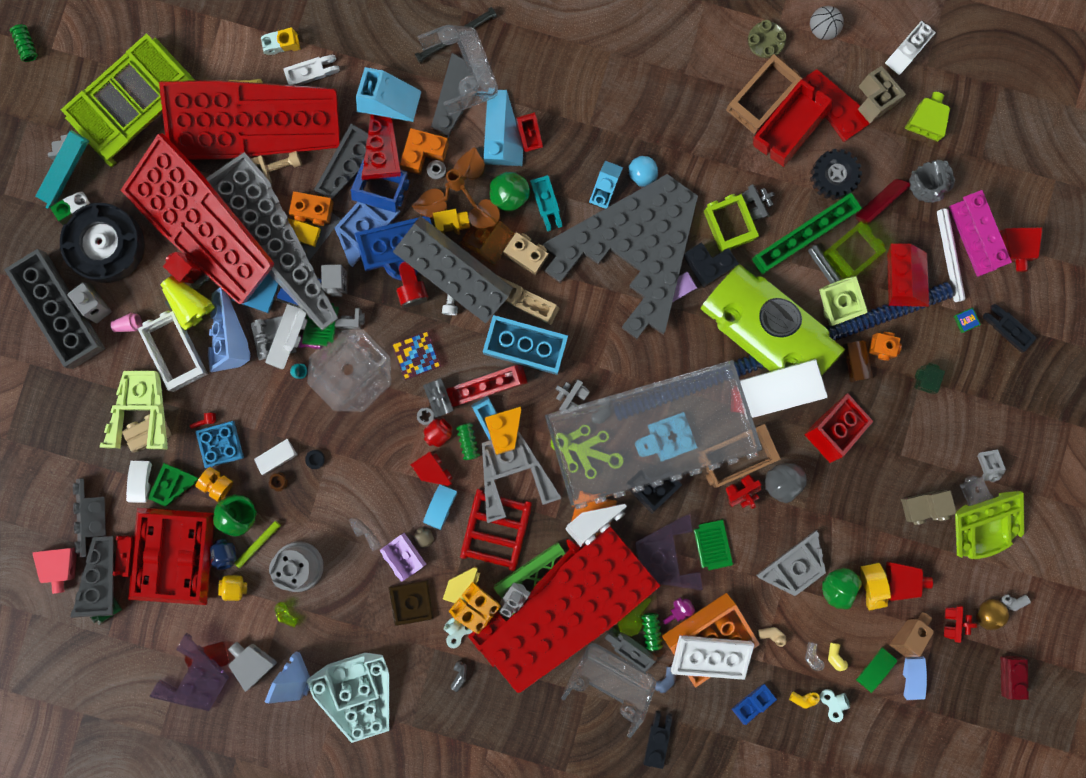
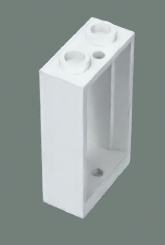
(185, 379)

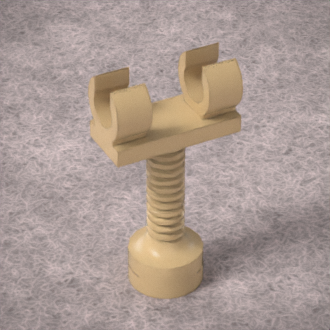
(293, 159)

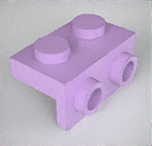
(402, 557)

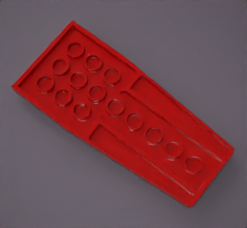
(255, 118)
(196, 219)
(571, 611)

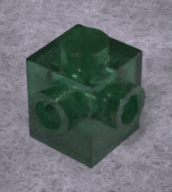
(929, 378)

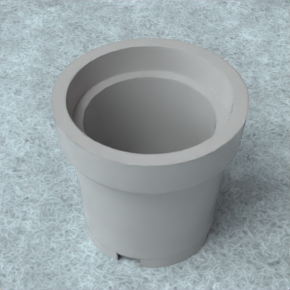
(297, 553)

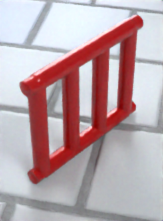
(516, 545)

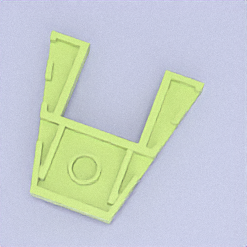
(138, 392)

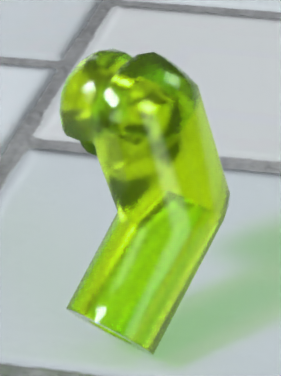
(283, 615)

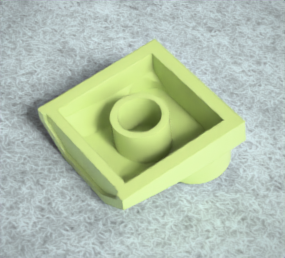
(842, 300)

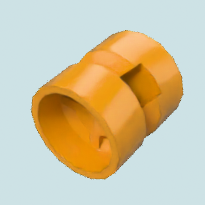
(212, 482)

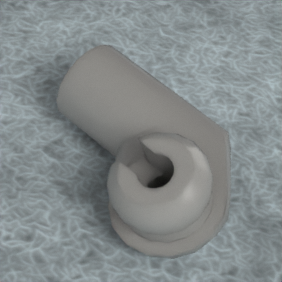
(1015, 604)

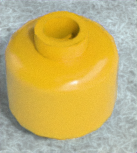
(232, 588)

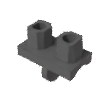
(753, 195)
(438, 398)

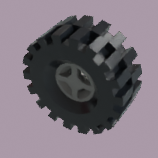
(842, 167)

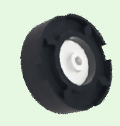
(102, 243)

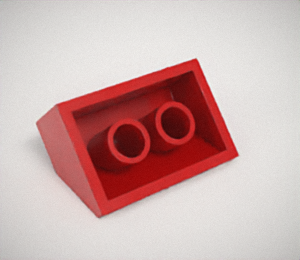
(907, 276)

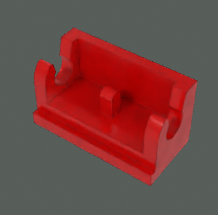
(124, 555)

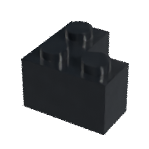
(708, 268)
(654, 497)

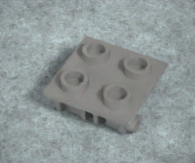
(264, 334)

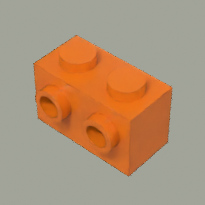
(311, 208)

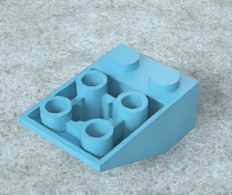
(386, 96)

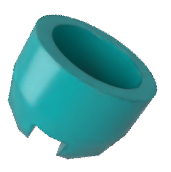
(298, 371)

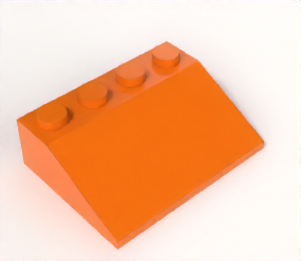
(717, 620)

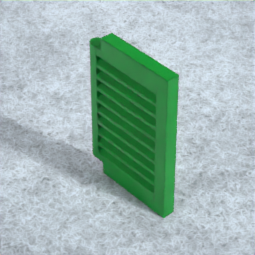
(315, 336)
(713, 545)

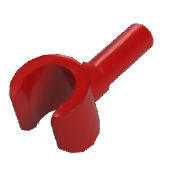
(209, 418)

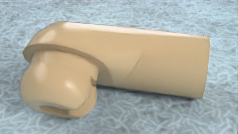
(774, 634)

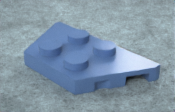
(358, 219)

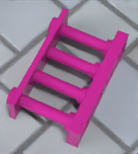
(980, 233)

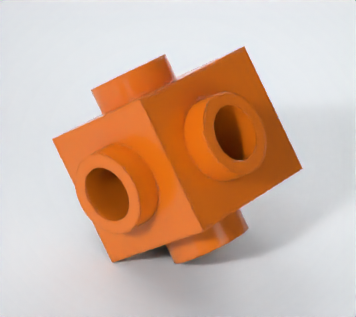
(885, 346)

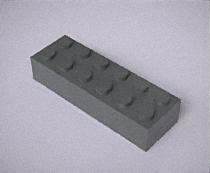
(453, 269)
(53, 310)

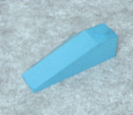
(502, 135)

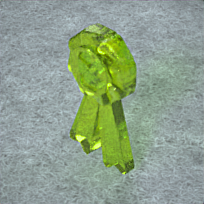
(632, 623)

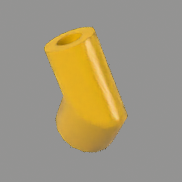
(805, 701)

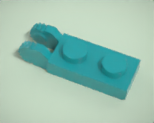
(546, 200)

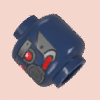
(222, 554)

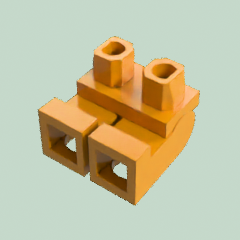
(479, 613)

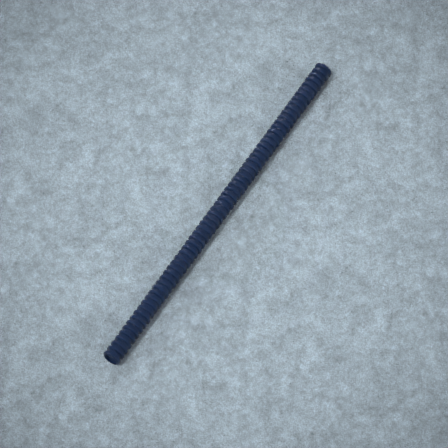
(861, 322)

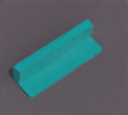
(62, 168)

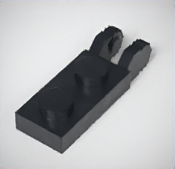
(1010, 328)
(657, 742)

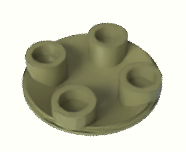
(766, 39)

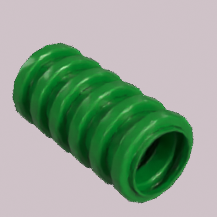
(23, 43)
(467, 441)
(652, 631)

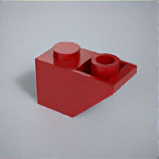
(430, 470)

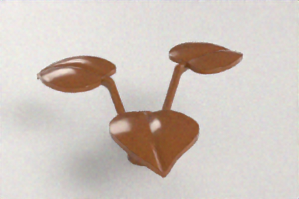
(468, 166)

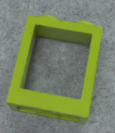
(737, 241)

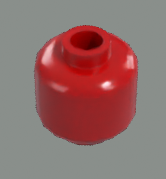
(437, 432)

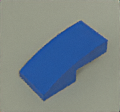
(753, 704)

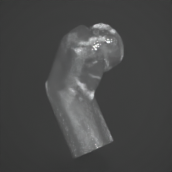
(812, 659)

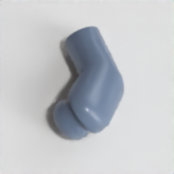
(664, 685)

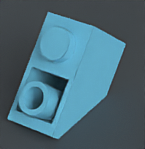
(605, 184)

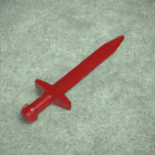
(573, 549)

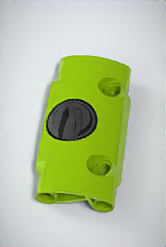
(769, 323)

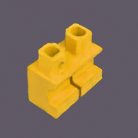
(451, 220)

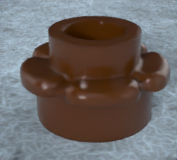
(273, 481)

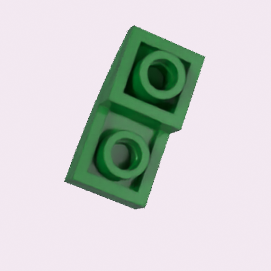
(876, 670)

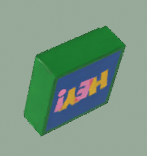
(967, 320)

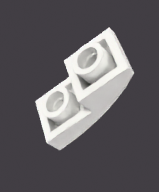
(137, 482)

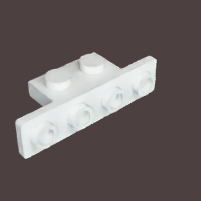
(286, 336)

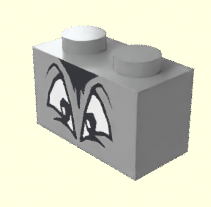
(334, 280)

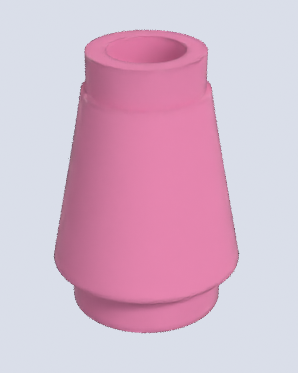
(127, 323)

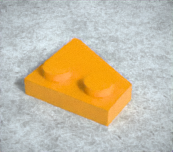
(504, 429)

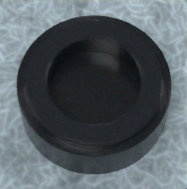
(315, 459)

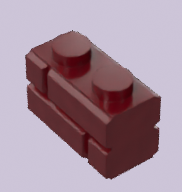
(1014, 677)

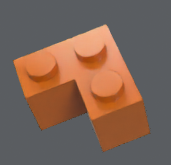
(422, 145)

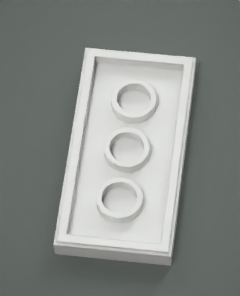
(784, 388)
(712, 657)

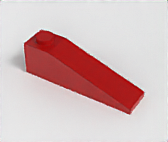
(487, 385)

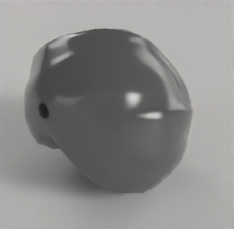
(785, 482)

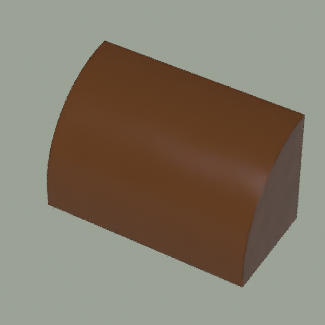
(857, 361)

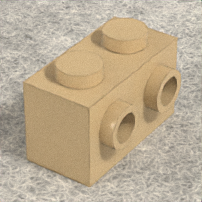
(526, 253)

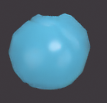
(643, 170)

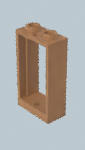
(744, 115)
(770, 451)

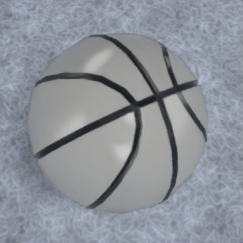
(826, 22)

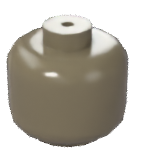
(423, 537)

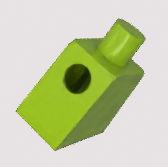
(930, 117)

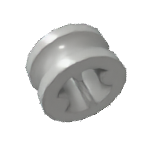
(420, 414)

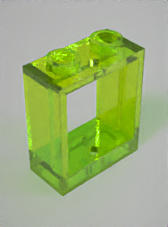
(840, 264)

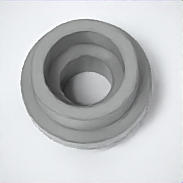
(436, 175)

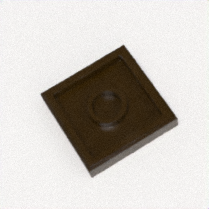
(411, 603)

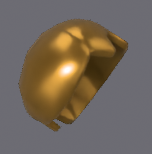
(992, 615)

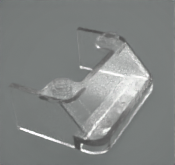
(481, 83)
(617, 679)

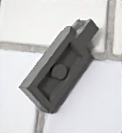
(631, 649)

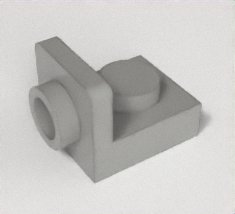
(348, 322)
(991, 465)

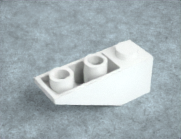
(910, 47)
(590, 523)

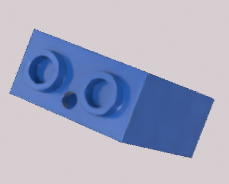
(359, 195)

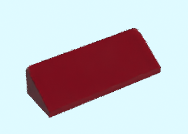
(881, 201)

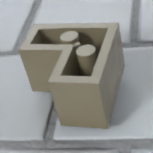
(882, 94)
(933, 505)

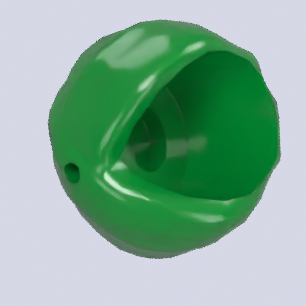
(509, 191)
(234, 515)
(841, 588)

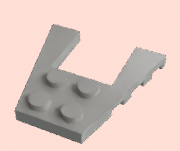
(507, 464)

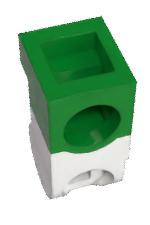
(64, 208)

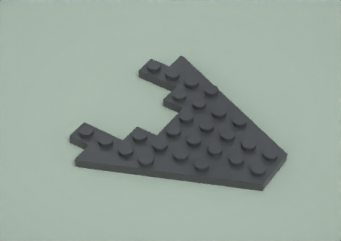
(646, 232)

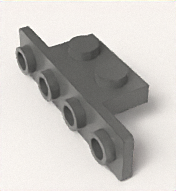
(89, 517)

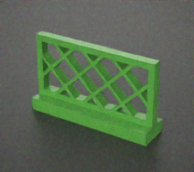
(529, 569)

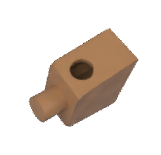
(913, 636)

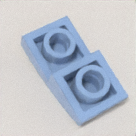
(916, 678)

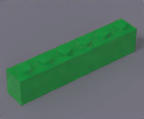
(806, 233)

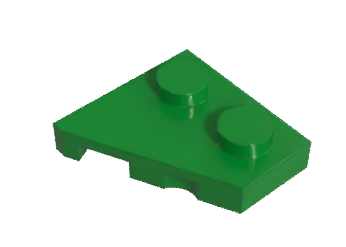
(171, 484)

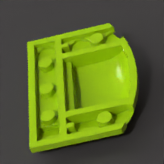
(989, 525)

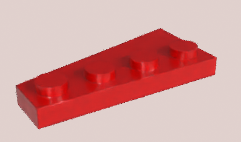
(844, 110)
(381, 150)

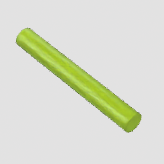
(257, 544)

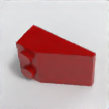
(839, 428)

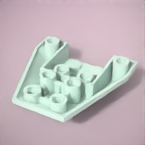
(354, 694)

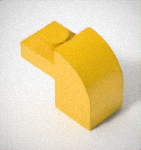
(876, 586)

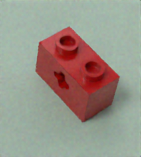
(182, 267)

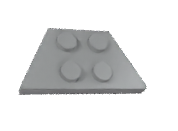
(796, 567)

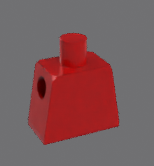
(1022, 245)
(906, 581)

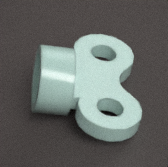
(456, 631)
(835, 704)

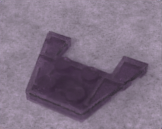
(659, 555)
(201, 683)

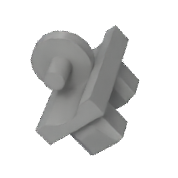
(578, 390)
(513, 599)

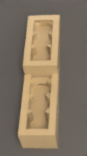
(531, 303)

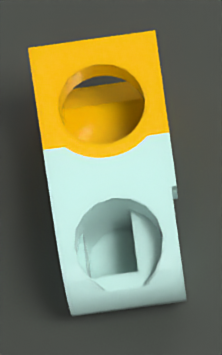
(280, 41)

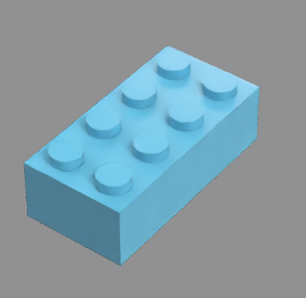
(525, 344)

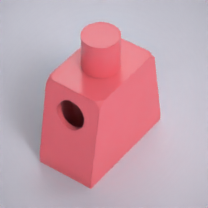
(55, 567)

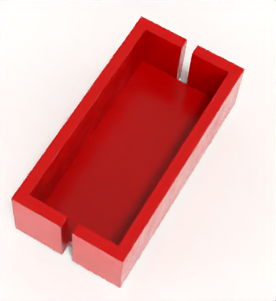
(792, 123)

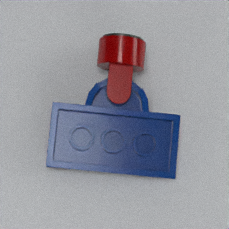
(377, 250)

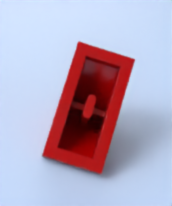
(529, 132)

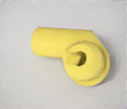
(834, 658)

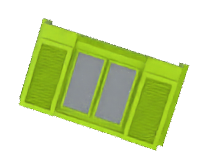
(124, 97)

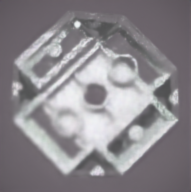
(364, 385)

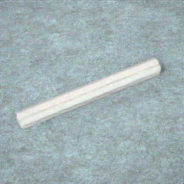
(951, 255)

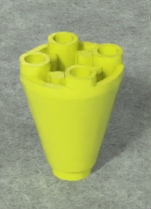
(186, 302)

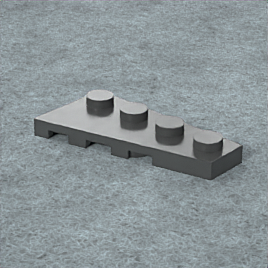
(455, 73)
(344, 163)
(97, 581)

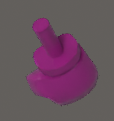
(681, 610)

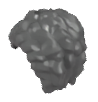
(932, 181)

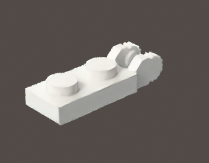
(310, 70)

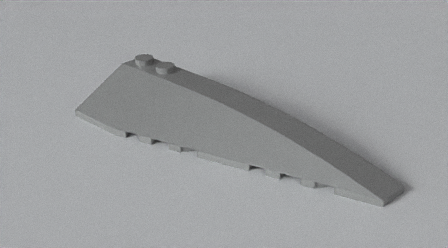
(259, 210)

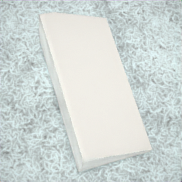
(275, 457)

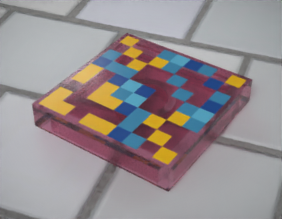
(416, 355)

